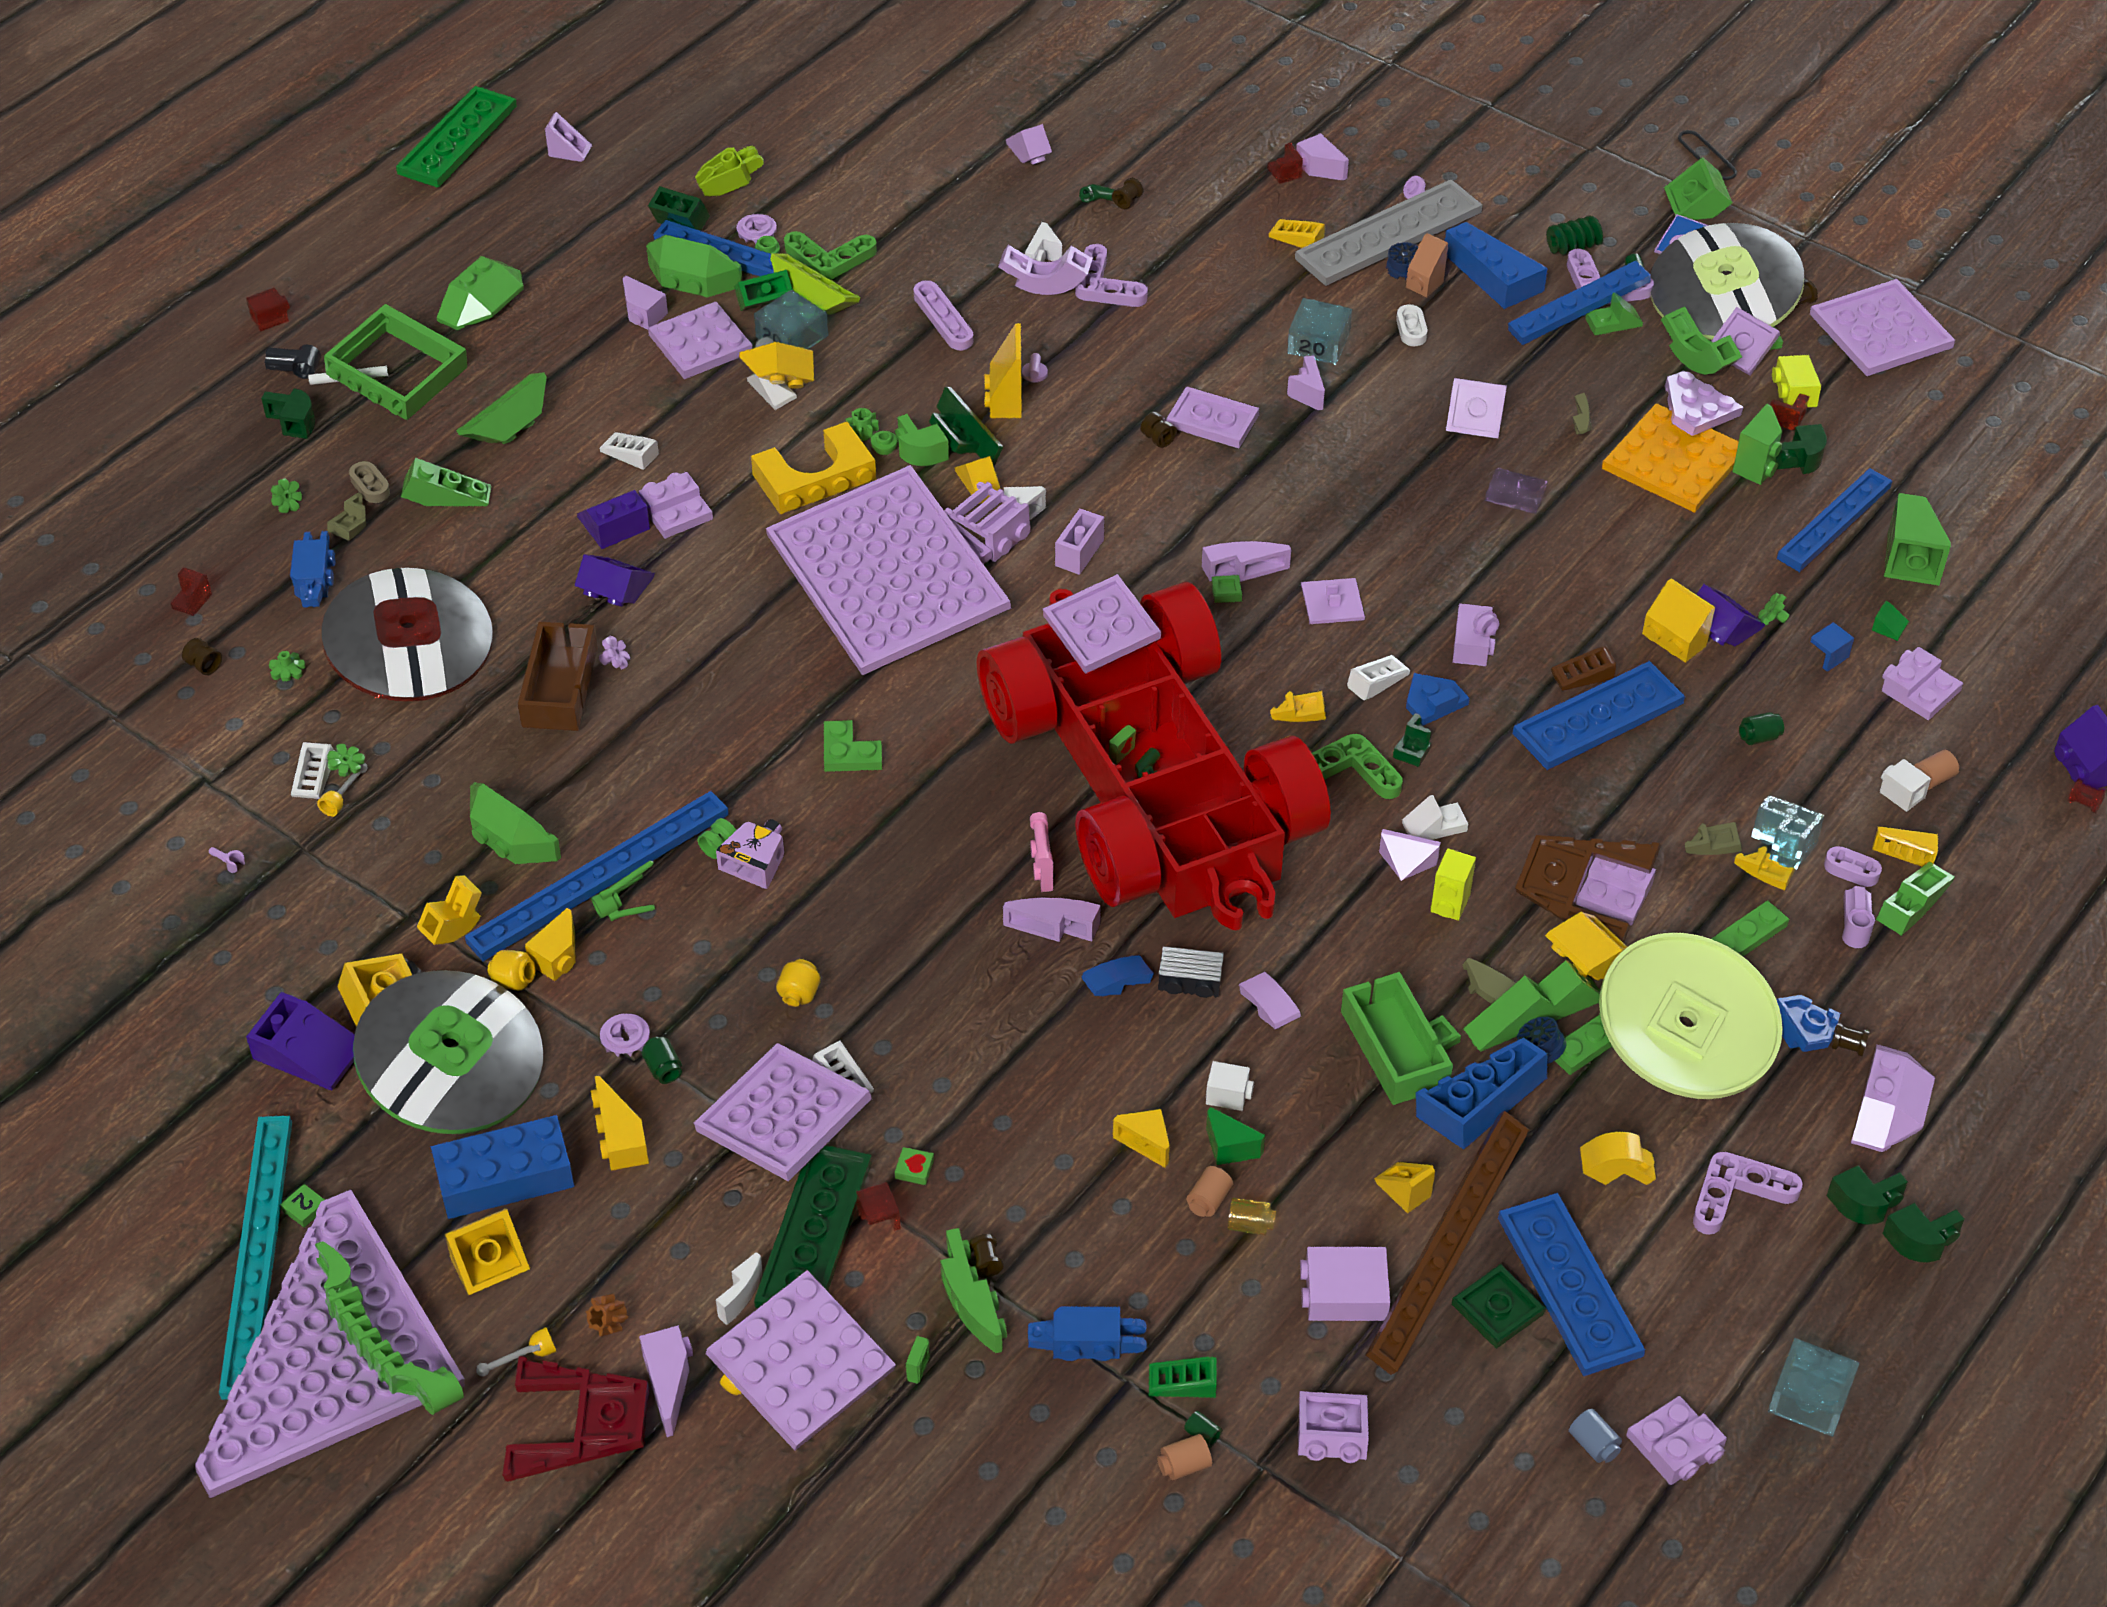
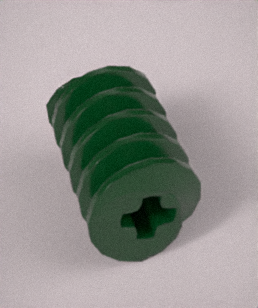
(1574, 235)

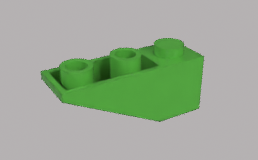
(442, 487)

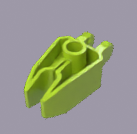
(728, 171)

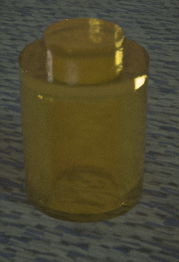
(1251, 1216)

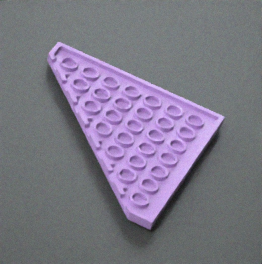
(302, 1375)

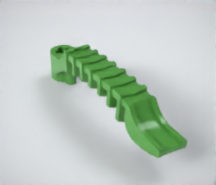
(434, 1389)

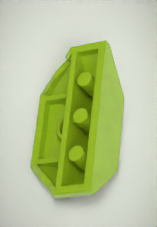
(813, 285)

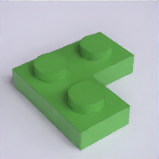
(846, 755)

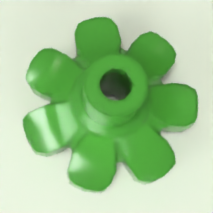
(286, 496)
(1774, 609)
(287, 665)
(345, 760)

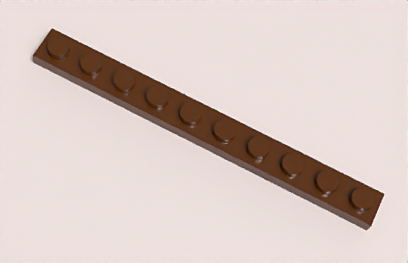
(1446, 1243)

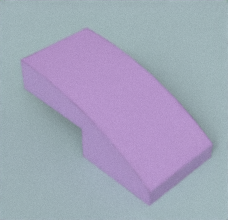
(1271, 1000)

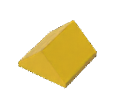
(486, 1251)

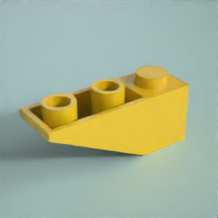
(622, 1128)

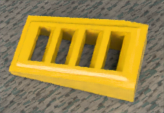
(1297, 232)
(1913, 847)

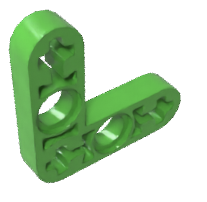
(830, 263)
(1357, 759)

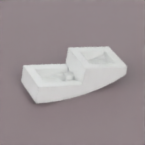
(745, 1283)

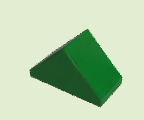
(1231, 1139)

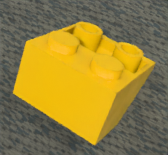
(1586, 944)

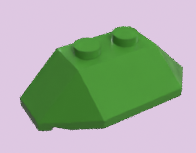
(692, 266)
(479, 293)
(509, 413)
(509, 828)

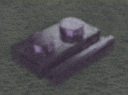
(1516, 490)

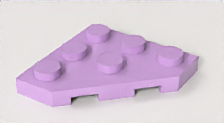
(1697, 404)

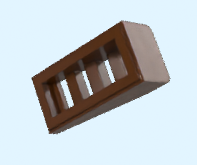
(1602, 669)

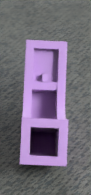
(1046, 277)

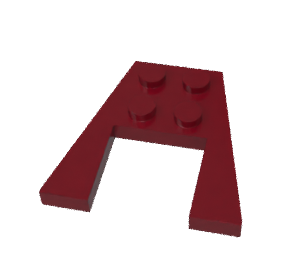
(607, 1421)

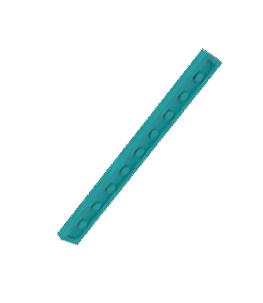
(256, 1245)

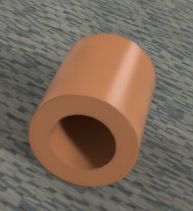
(1939, 767)
(1209, 1191)
(1185, 1457)

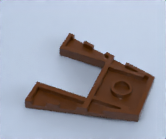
(1560, 864)

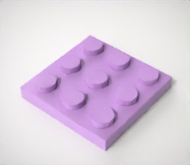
(699, 340)
(1101, 623)

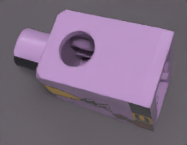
(752, 853)

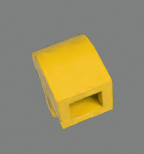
(453, 918)
(1616, 1155)

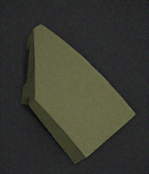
(1582, 421)
(351, 520)
(1715, 840)
(1486, 980)

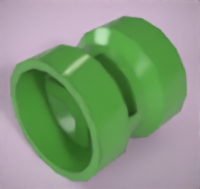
(719, 833)

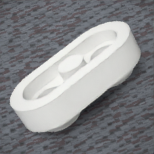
(1411, 325)

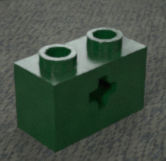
(678, 208)

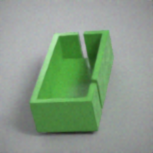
(1395, 1037)

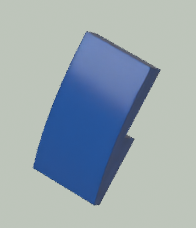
(1113, 975)

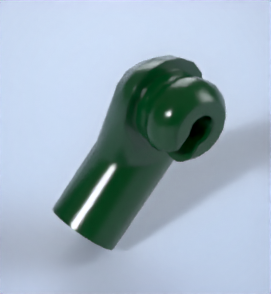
(1094, 192)
(1146, 762)

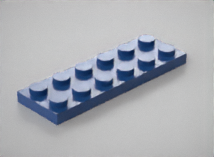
(1598, 715)
(1571, 1284)

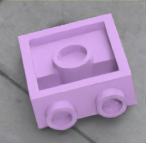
(675, 504)
(1920, 683)
(1615, 890)
(1333, 1426)
(1677, 1440)

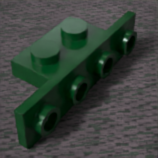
(964, 428)

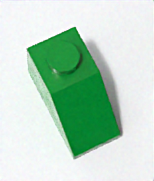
(762, 289)

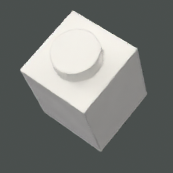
(1904, 784)
(1228, 1086)

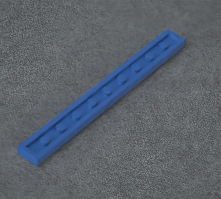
(595, 876)

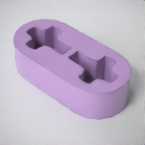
(1852, 866)

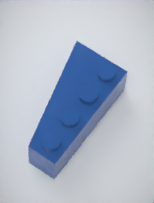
(1494, 265)
(1471, 1101)

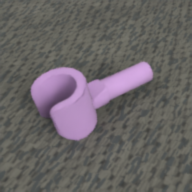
(229, 859)

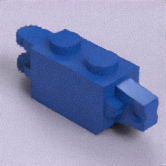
(312, 568)
(1088, 1334)

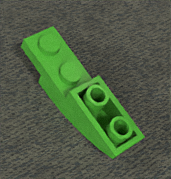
(971, 1297)

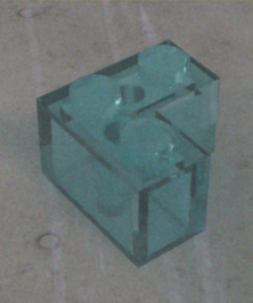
(1789, 829)

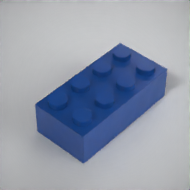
(502, 1166)

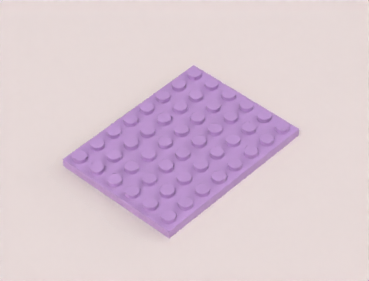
(887, 569)

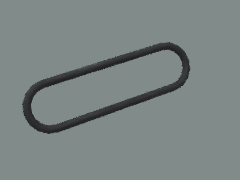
(1710, 147)

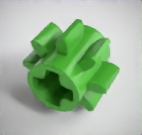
(863, 423)

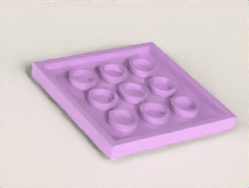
(1882, 327)
(782, 1111)
(800, 1359)

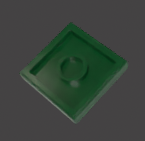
(1498, 1306)

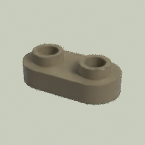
(369, 482)

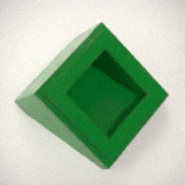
(1890, 622)

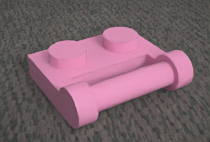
(1041, 852)

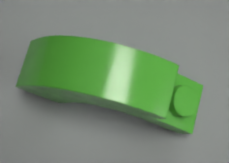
(1696, 350)

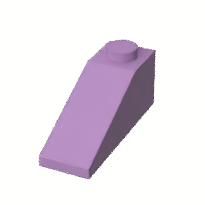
(668, 1371)

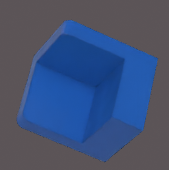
(1834, 643)

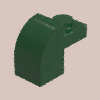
(292, 410)
(1804, 450)
(1861, 1199)
(1919, 1238)

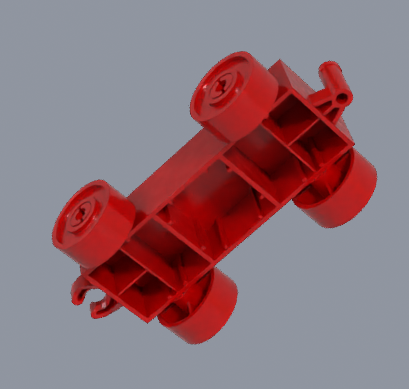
(1200, 821)

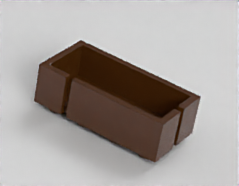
(557, 677)

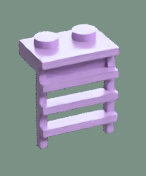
(1000, 528)

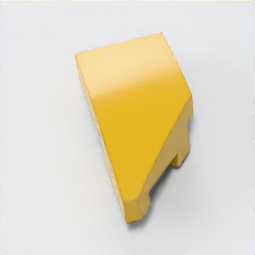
(1300, 708)
(1765, 869)

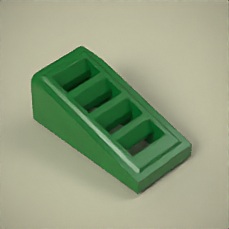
(1195, 1388)

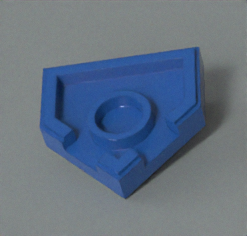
(1434, 697)
(1806, 1024)

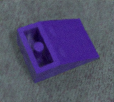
(302, 1042)

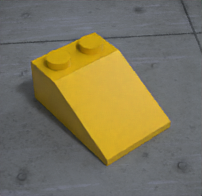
(1005, 378)

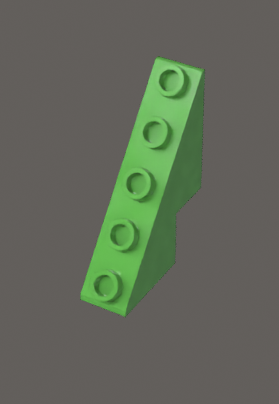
(1554, 997)

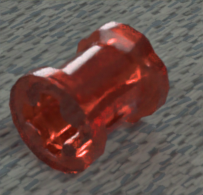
(2076, 796)

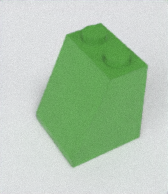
(1916, 542)

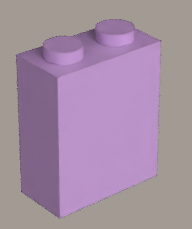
(1345, 1283)

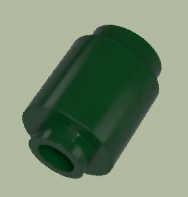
(1761, 728)
(662, 1060)

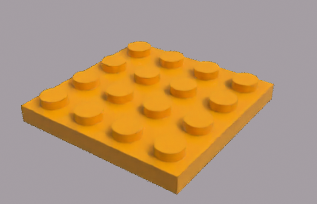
(1672, 461)

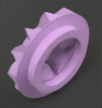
(764, 224)
(634, 1026)

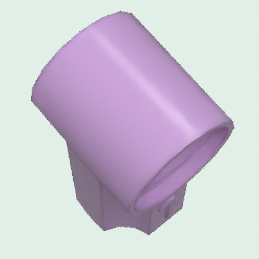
(1857, 917)

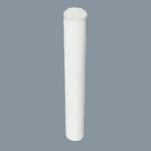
(372, 372)

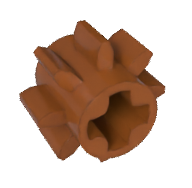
(606, 1314)

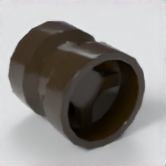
(1156, 428)
(200, 655)

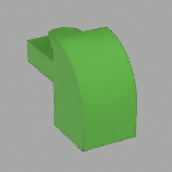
(921, 446)

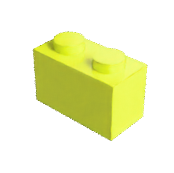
(1796, 376)
(1453, 884)

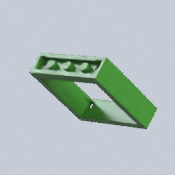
(410, 331)

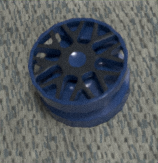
(1400, 260)
(1544, 1035)

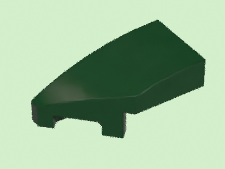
(1414, 744)

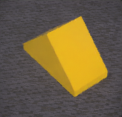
(978, 471)
(1144, 1134)
(1407, 1184)

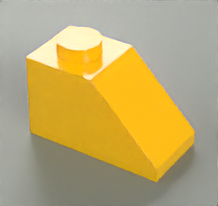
(554, 946)

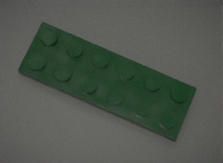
(816, 1220)

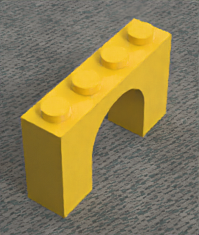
(794, 489)

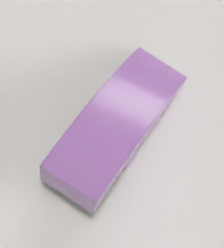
(1245, 559)
(1053, 917)

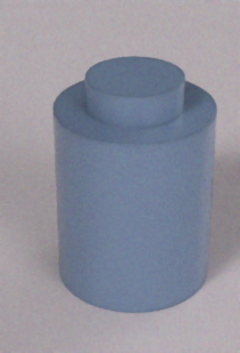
(1596, 1436)

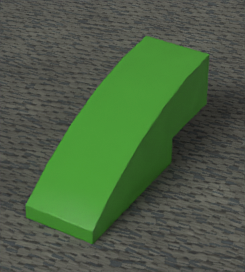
(1914, 898)

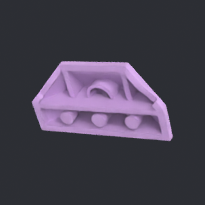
(1892, 1100)

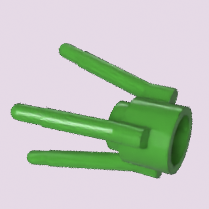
(608, 901)

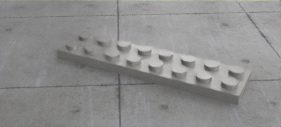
(1372, 237)

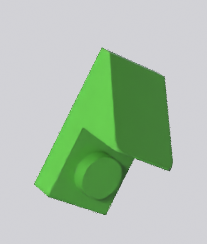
(1614, 318)

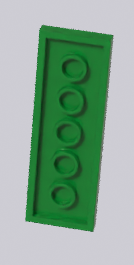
(456, 136)

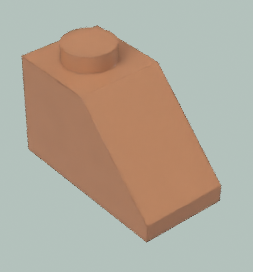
(1427, 266)

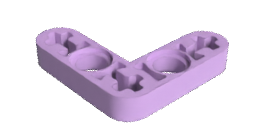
(1588, 268)
(1135, 292)
(1737, 1178)

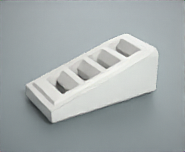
(641, 455)
(1375, 677)
(307, 753)
(839, 1052)

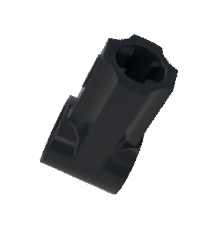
(300, 361)

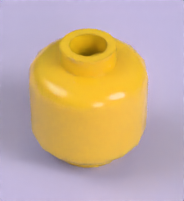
(511, 969)
(798, 982)

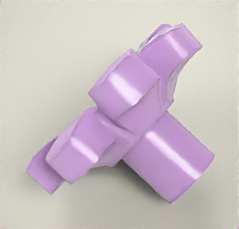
(614, 653)

